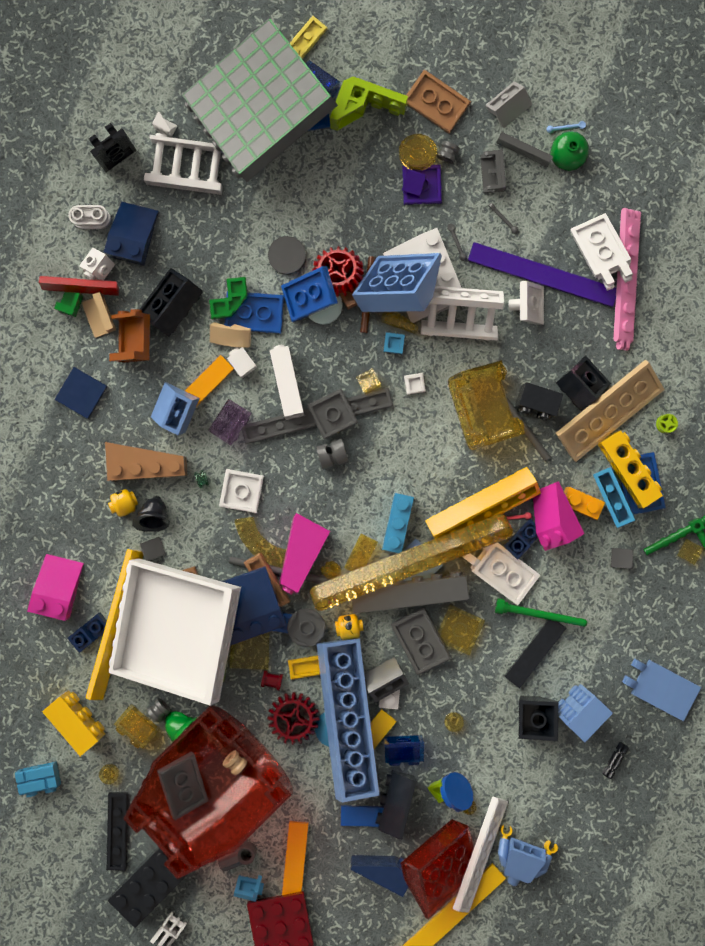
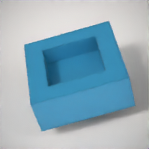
(394, 343)

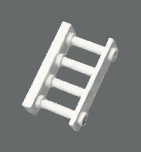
(174, 180)
(463, 297)

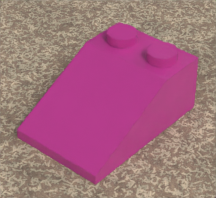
(555, 518)
(55, 588)

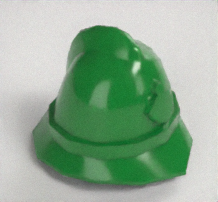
(176, 724)

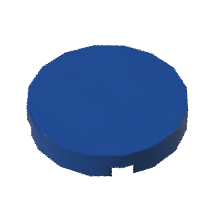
(456, 792)

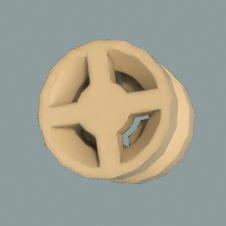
(234, 762)

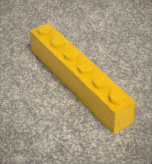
(486, 503)

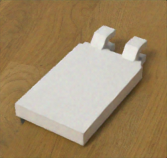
(603, 250)
(503, 572)

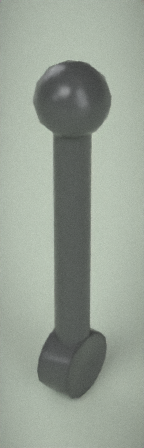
(451, 227)
(514, 229)

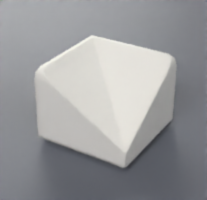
(163, 126)

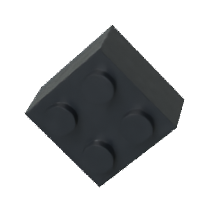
(538, 401)

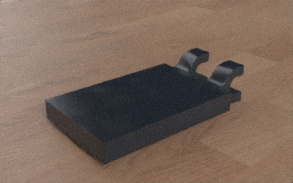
(112, 149)

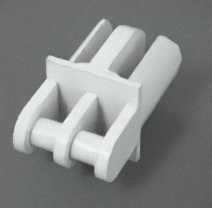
(169, 930)

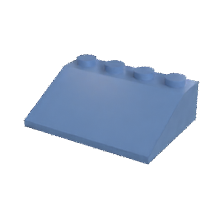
(399, 283)

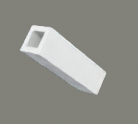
(286, 382)

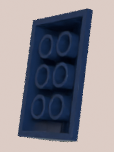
(257, 606)

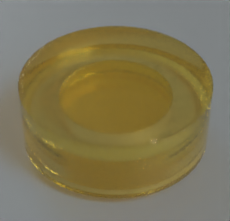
(453, 721)
(108, 773)

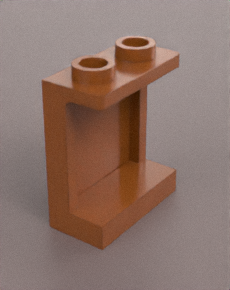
(133, 336)

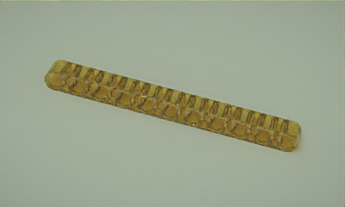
(411, 562)

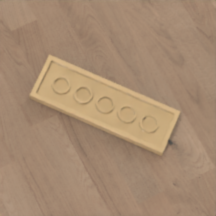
(610, 410)

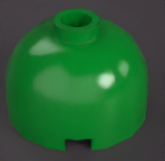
(566, 157)

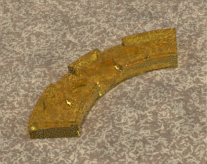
(257, 543)

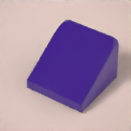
(413, 182)

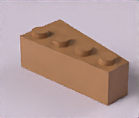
(137, 463)

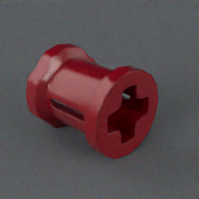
(272, 680)

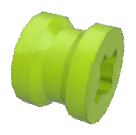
(671, 423)

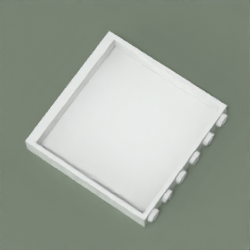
(174, 630)

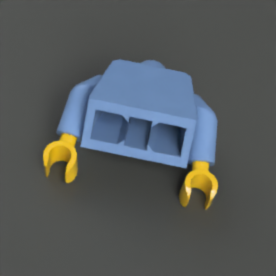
(523, 860)

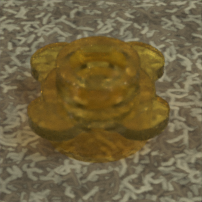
(331, 570)

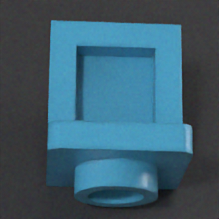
(248, 888)

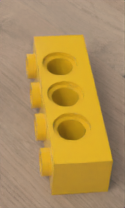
(620, 465)

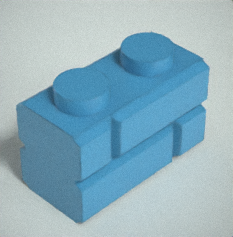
(37, 779)

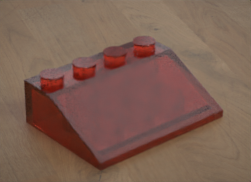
(438, 866)

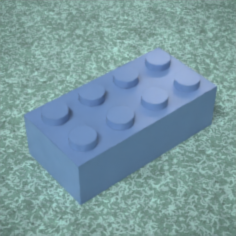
(583, 712)

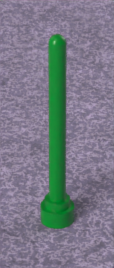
(504, 607)

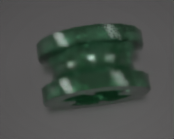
(201, 478)

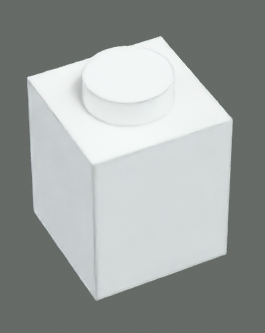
(241, 362)

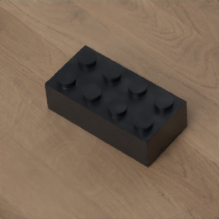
(144, 888)

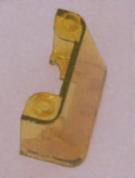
(483, 405)

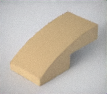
(230, 336)

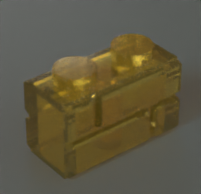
(136, 727)

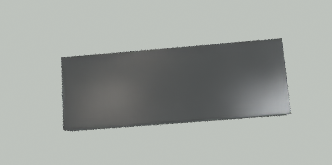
(524, 149)

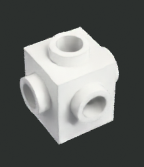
(96, 265)

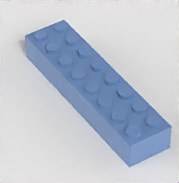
(347, 720)

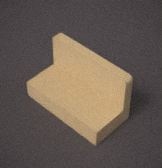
(98, 315)

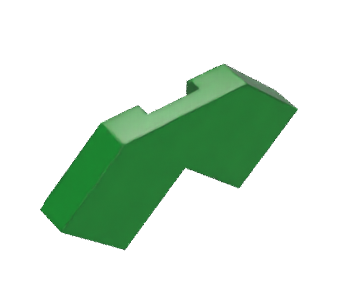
(226, 307)

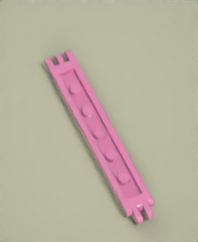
(627, 291)

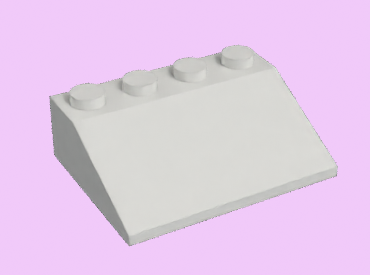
(429, 243)

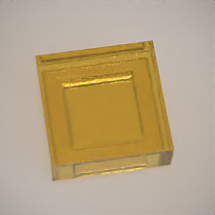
(368, 381)
(690, 551)

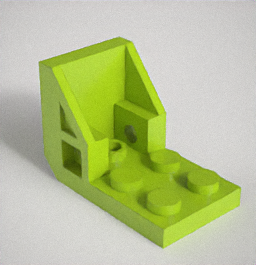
(355, 97)

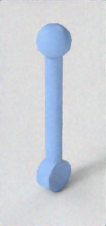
(581, 125)

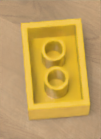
(74, 722)

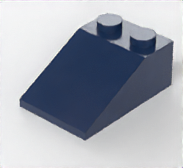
(131, 233)
(381, 870)

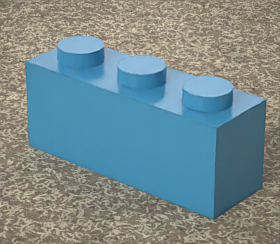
(614, 497)
(397, 523)

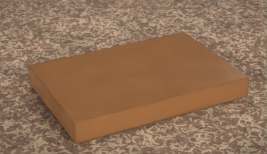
(437, 101)

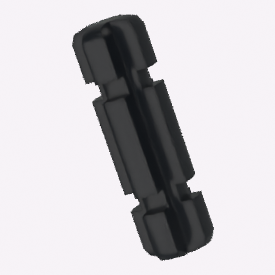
(615, 760)

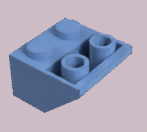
(174, 409)

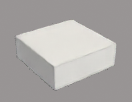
(414, 383)

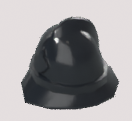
(152, 516)

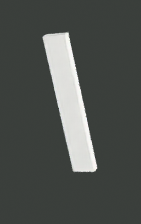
(480, 855)

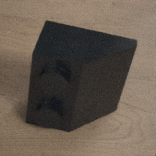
(583, 383)
(538, 718)

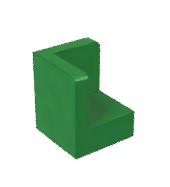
(69, 304)

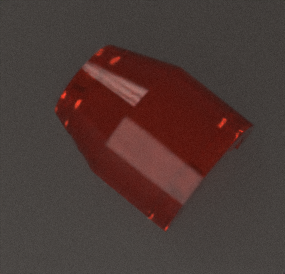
(235, 802)

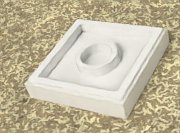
(241, 491)

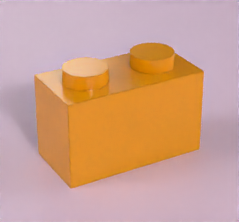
(584, 503)

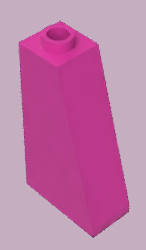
(302, 549)

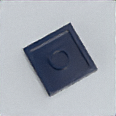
(81, 392)

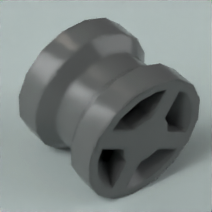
(448, 152)
(158, 710)

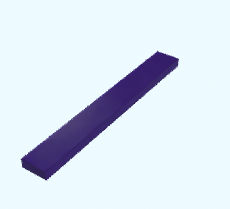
(542, 274)

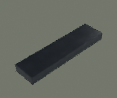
(534, 652)
(117, 831)

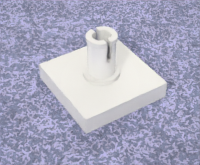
(530, 303)

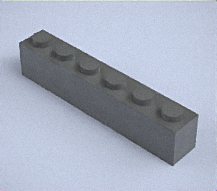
(414, 593)

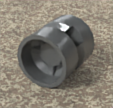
(332, 454)

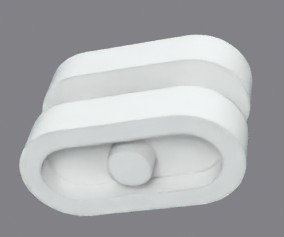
(89, 216)

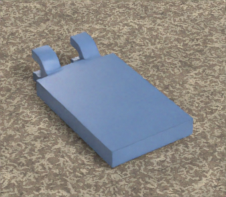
(663, 689)

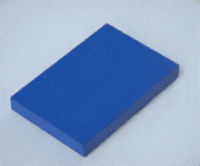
(309, 294)
(259, 313)
(650, 461)

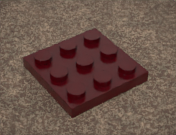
(280, 921)

